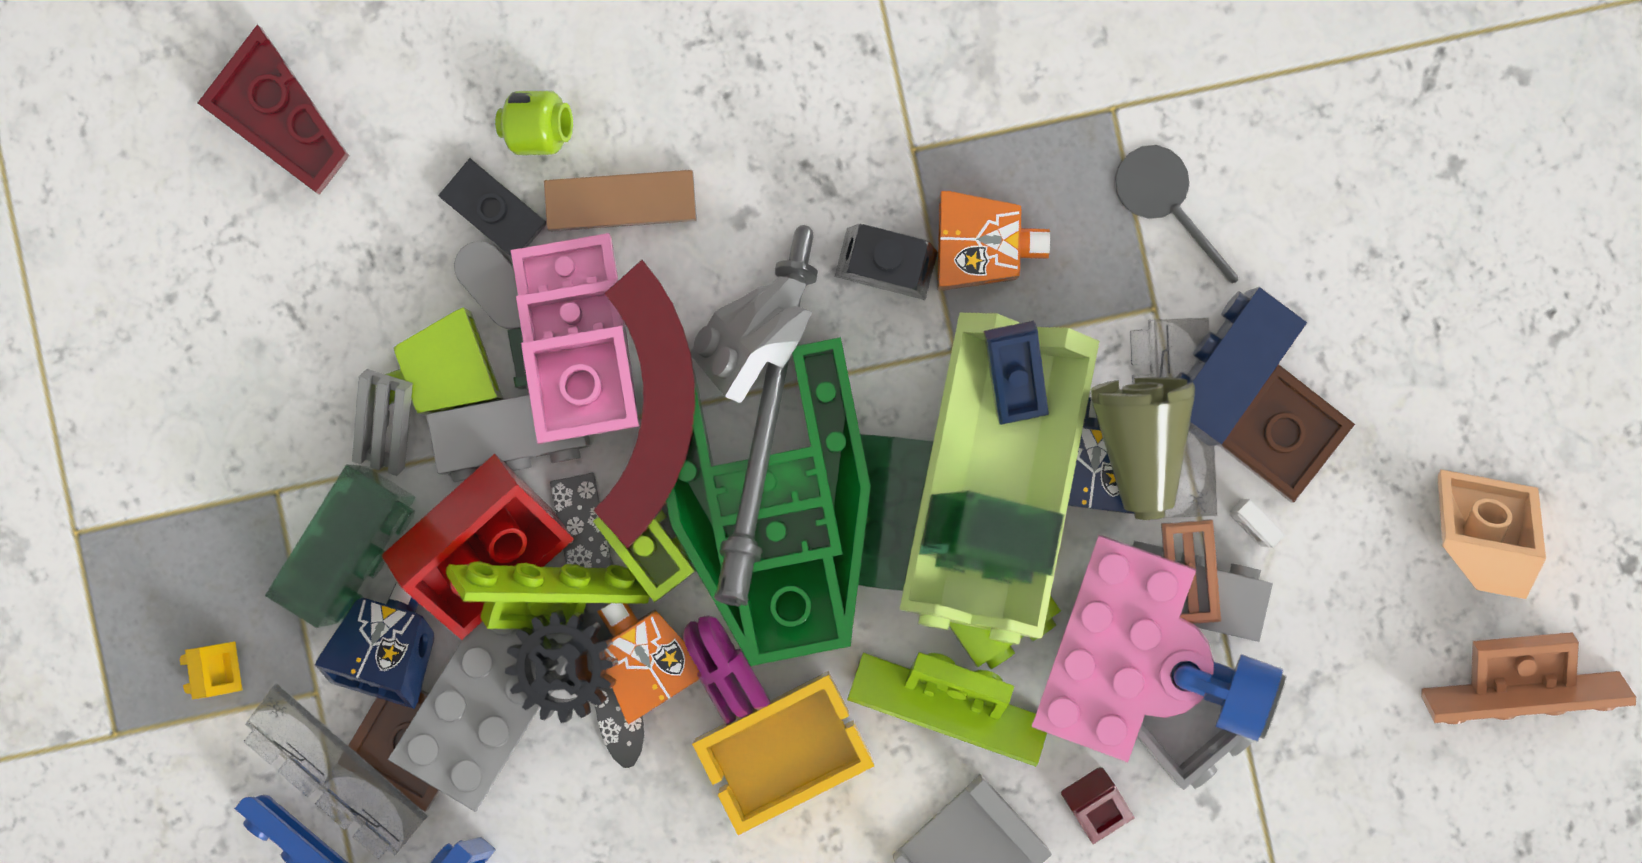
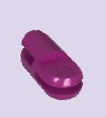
(723, 670)

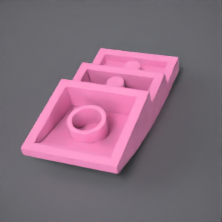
(573, 339)

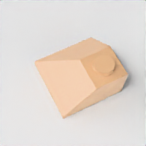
(1492, 531)

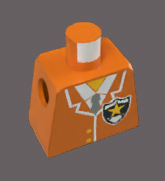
(983, 241)
(650, 660)

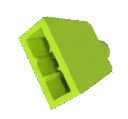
(446, 366)

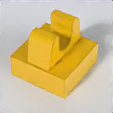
(212, 670)

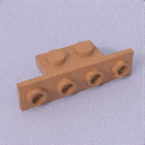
(1526, 679)

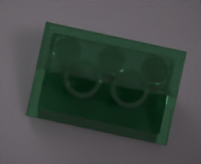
(897, 482)

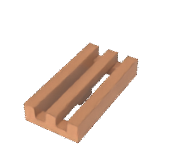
(1187, 529)

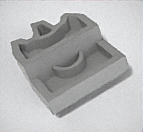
(750, 333)

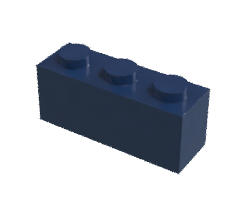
(1238, 361)

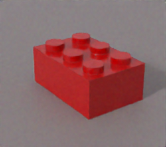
(484, 520)

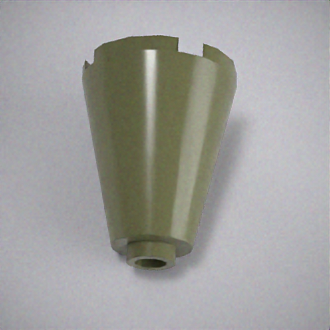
(1145, 439)

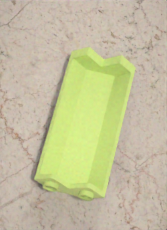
(1012, 461)

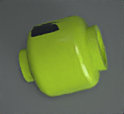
(534, 122)

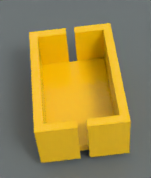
(783, 753)

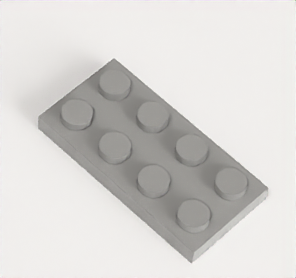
(470, 718)

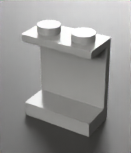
(974, 829)

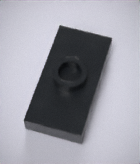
(492, 208)

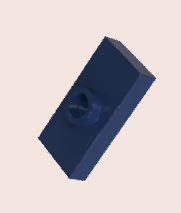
(1016, 372)

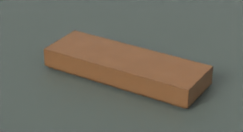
(620, 200)

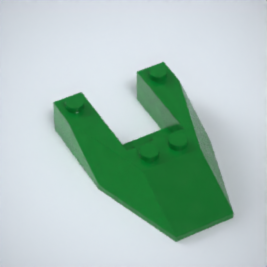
(805, 525)

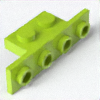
(526, 591)
(951, 702)

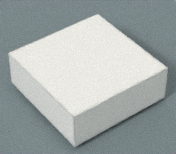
(1256, 523)

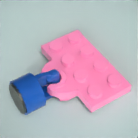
(1137, 657)

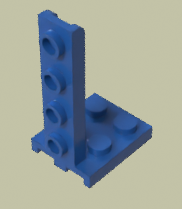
(271, 821)

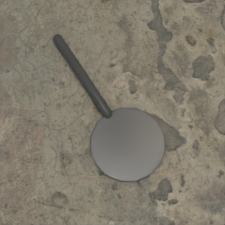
(1156, 183)

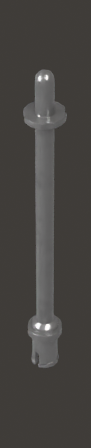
(741, 549)

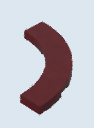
(666, 405)

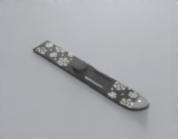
(574, 506)

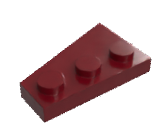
(274, 113)

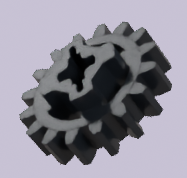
(576, 680)

